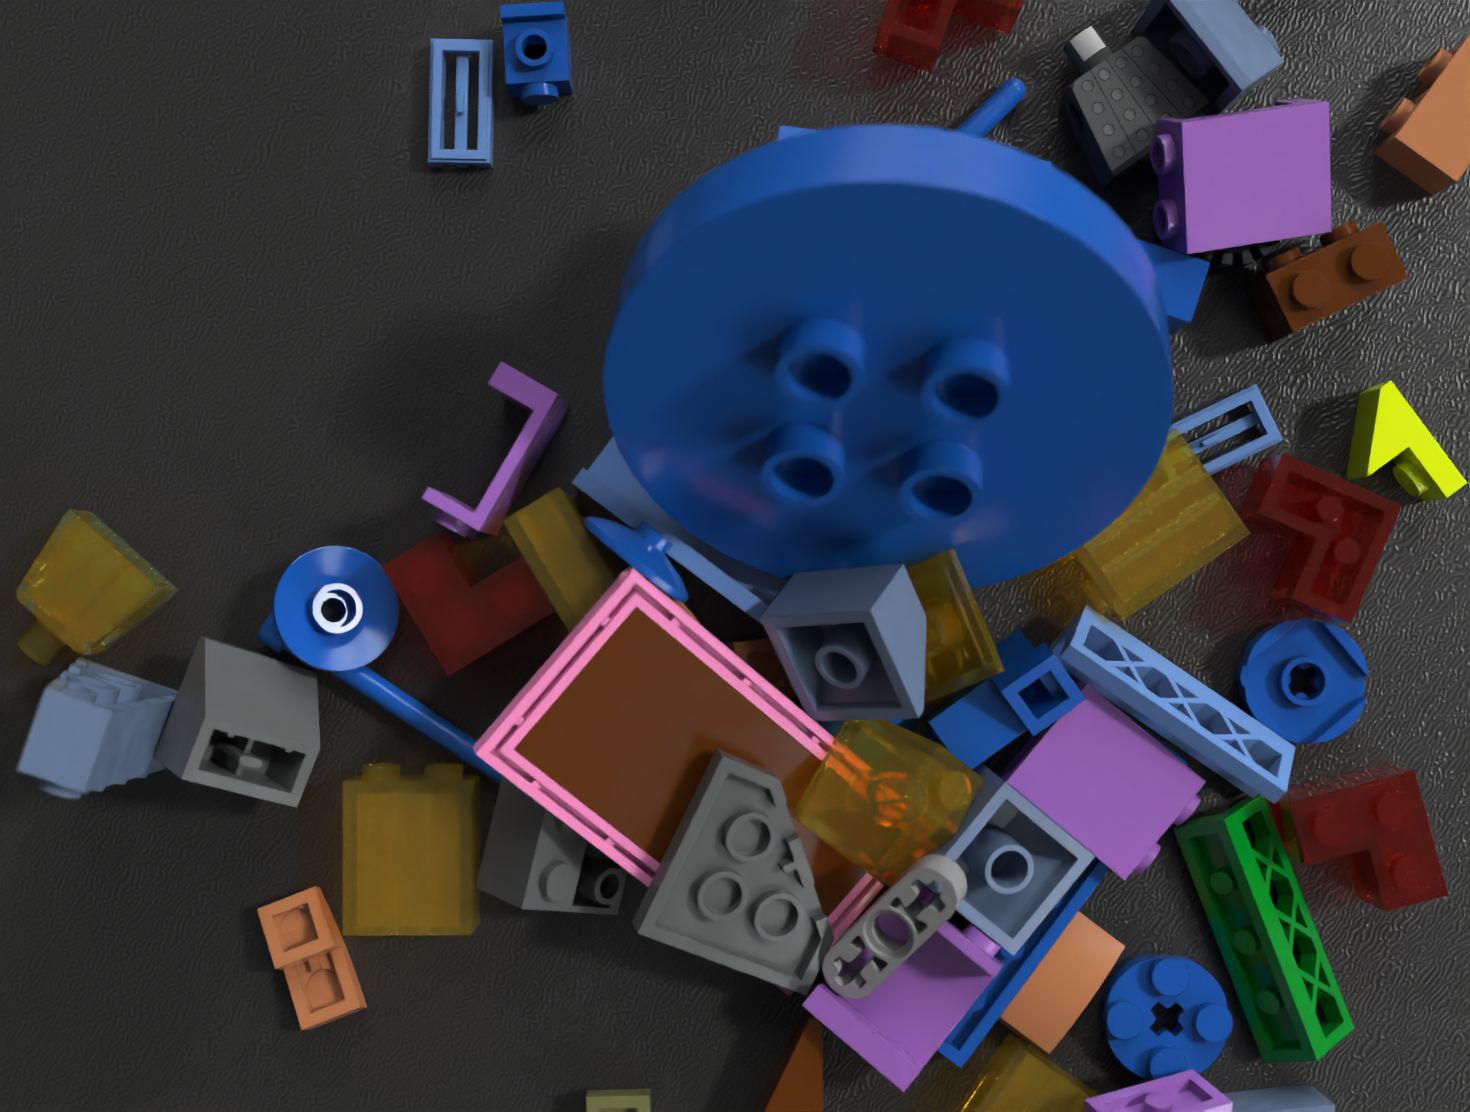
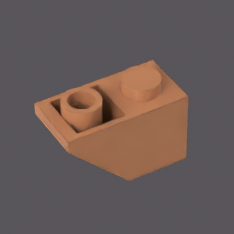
(1432, 131)

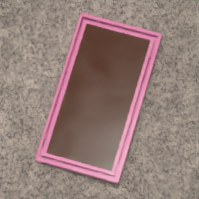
(629, 722)

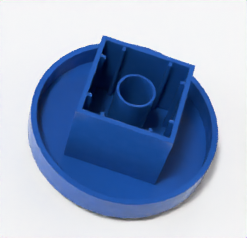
(890, 356)

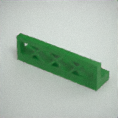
(1259, 938)

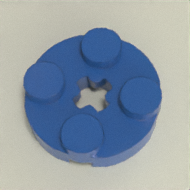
(1338, 682)
(1166, 980)

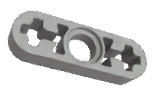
(897, 901)

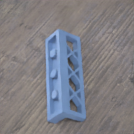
(616, 489)
(1175, 705)

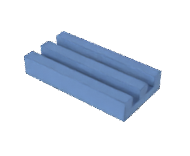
(461, 155)
(1260, 415)

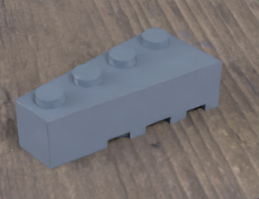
(95, 730)

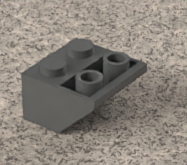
(243, 724)
(543, 862)

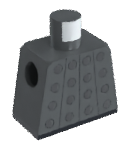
(1120, 100)

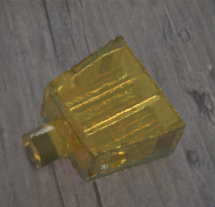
(87, 589)

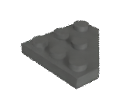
(739, 881)

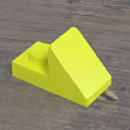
(1391, 430)

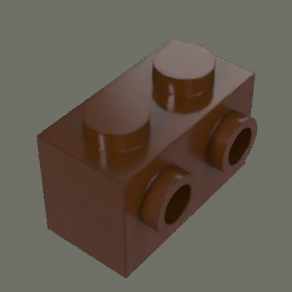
(1312, 287)

